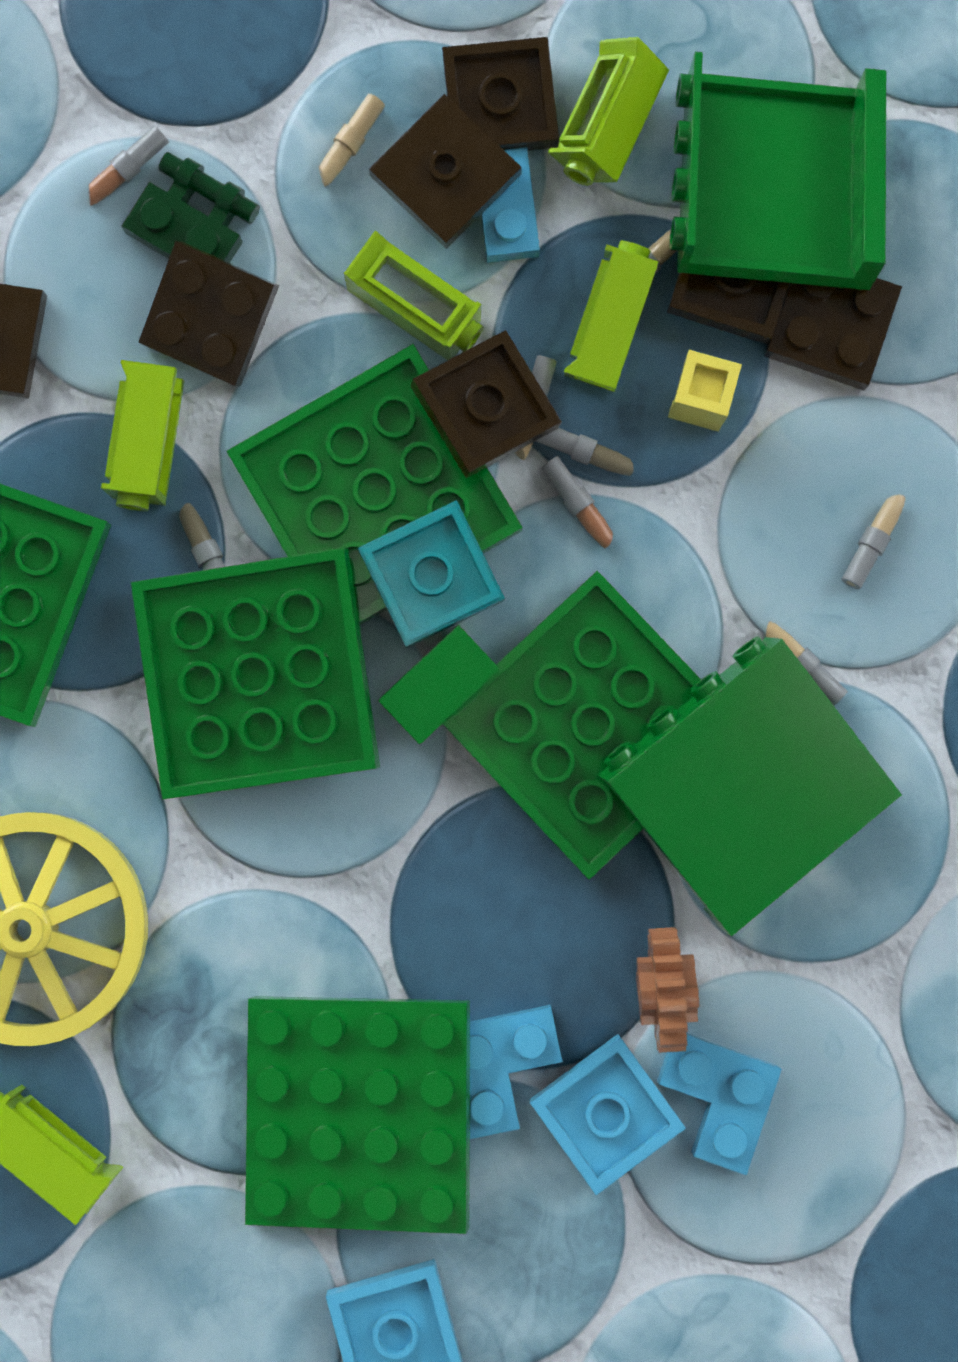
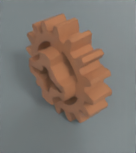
(667, 989)

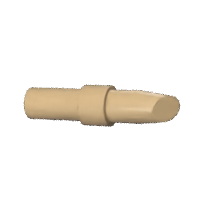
(350, 138)

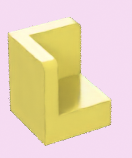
(705, 390)

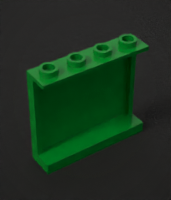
(781, 179)
(749, 782)

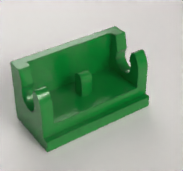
(438, 684)

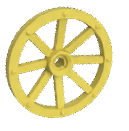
(45, 928)

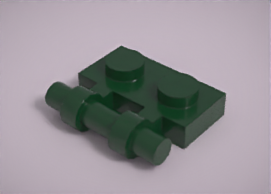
(165, 216)

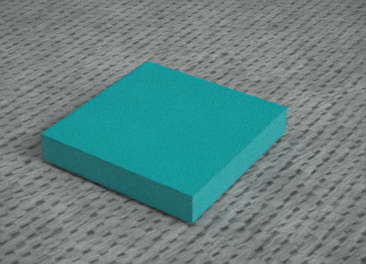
(431, 574)

